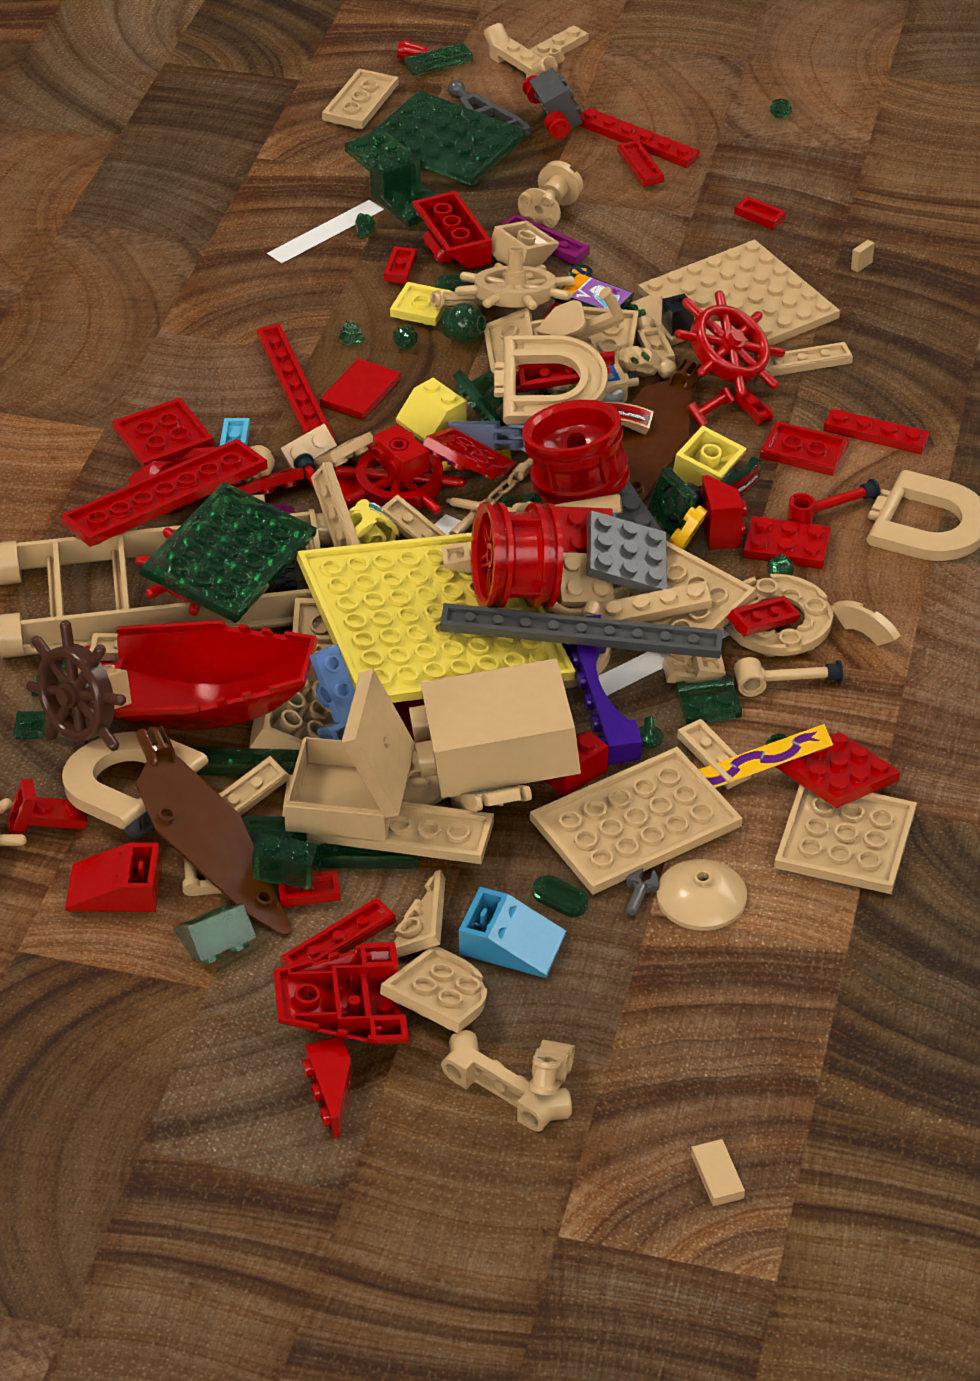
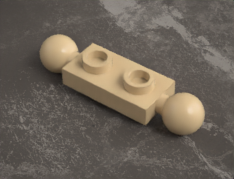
(655, 339)

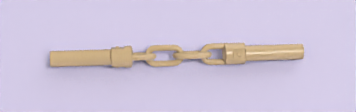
(519, 473)

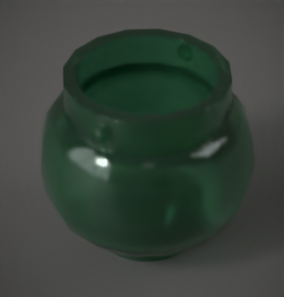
(463, 323)

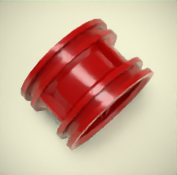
(516, 555)

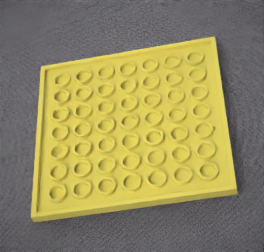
(387, 611)

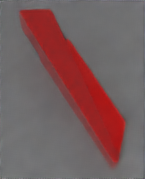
(551, 374)

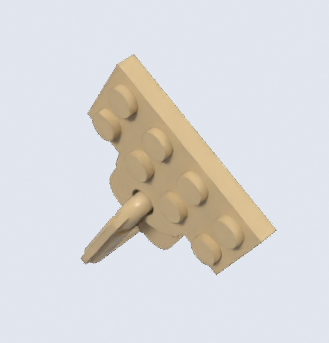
(563, 320)

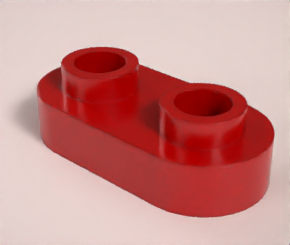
(432, 243)

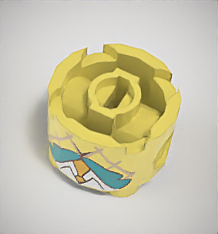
(372, 523)

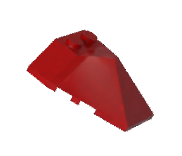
(343, 995)

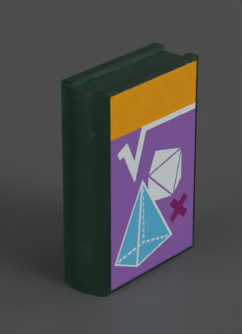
(588, 289)

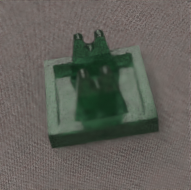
(480, 395)

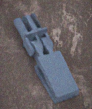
(489, 433)

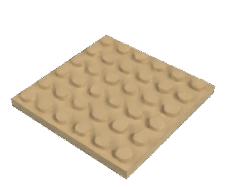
(752, 283)

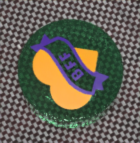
(583, 269)

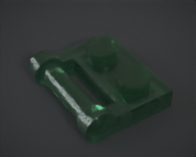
(709, 706)

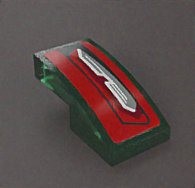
(744, 479)

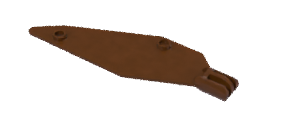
(667, 430)
(204, 829)

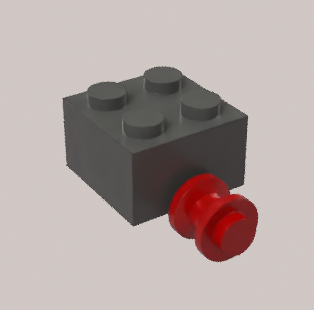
(556, 100)

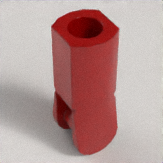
(754, 408)

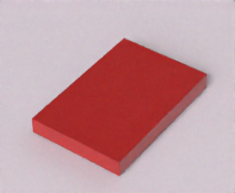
(360, 389)
(804, 448)

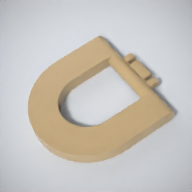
(543, 350)
(920, 543)
(105, 802)

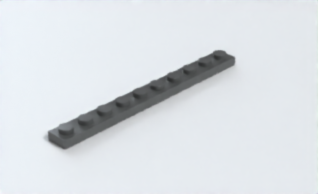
(581, 630)

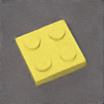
(415, 304)

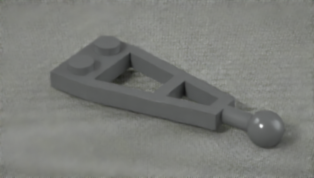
(457, 89)

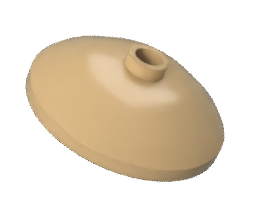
(701, 894)

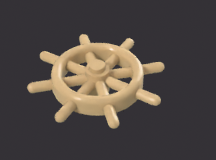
(515, 284)

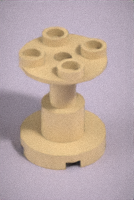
(557, 187)

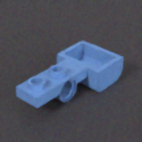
(334, 690)

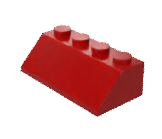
(456, 229)

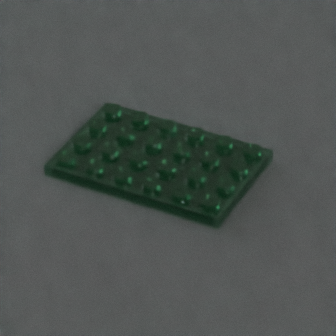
(451, 137)
(228, 552)

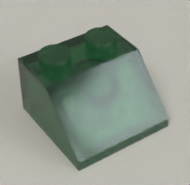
(287, 859)
(216, 932)

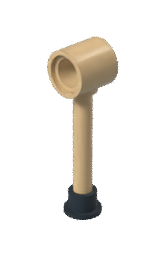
(752, 677)

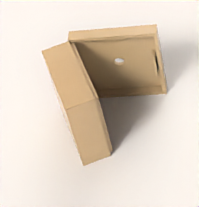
(357, 781)

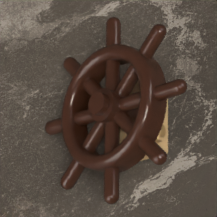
(86, 691)

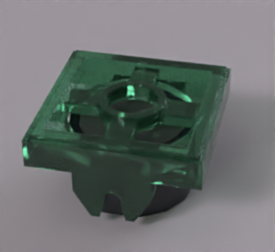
(673, 500)

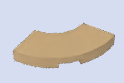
(874, 625)

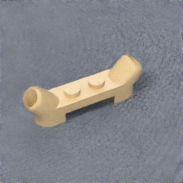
(504, 48)
(468, 1065)

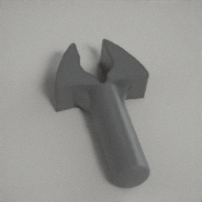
(640, 889)

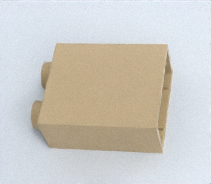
(495, 728)

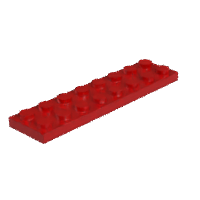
(163, 492)

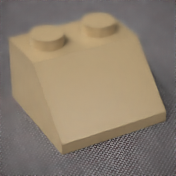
(535, 243)

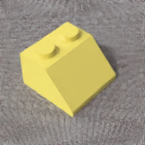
(430, 409)
(706, 455)

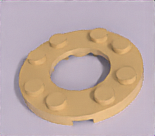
(806, 637)

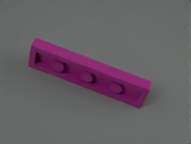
(568, 248)

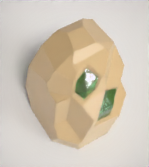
(639, 359)

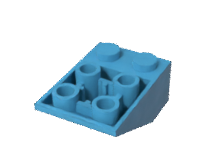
(509, 934)

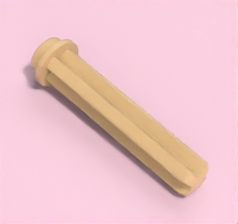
(440, 299)

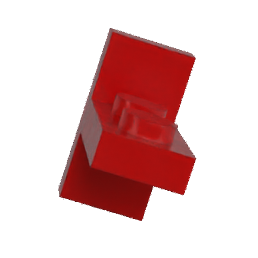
(42, 811)

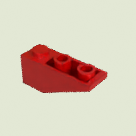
(331, 1074)

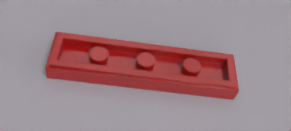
(343, 934)

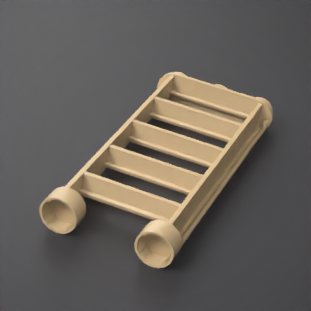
(16, 635)

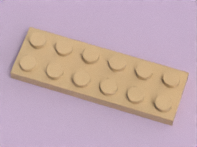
(429, 833)

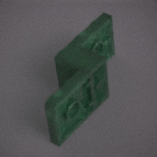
(393, 173)

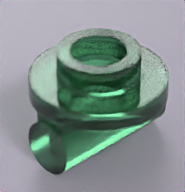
(364, 225)
(650, 734)

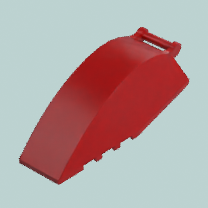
(208, 673)

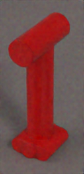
(724, 397)

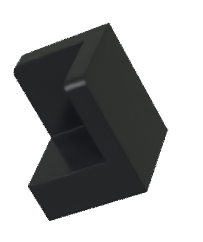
(675, 315)

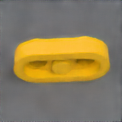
(693, 519)

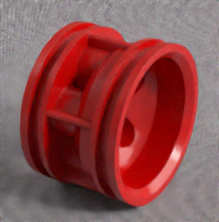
(576, 451)

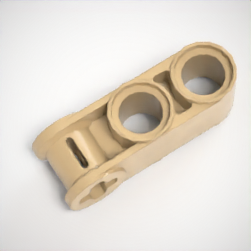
(551, 1066)

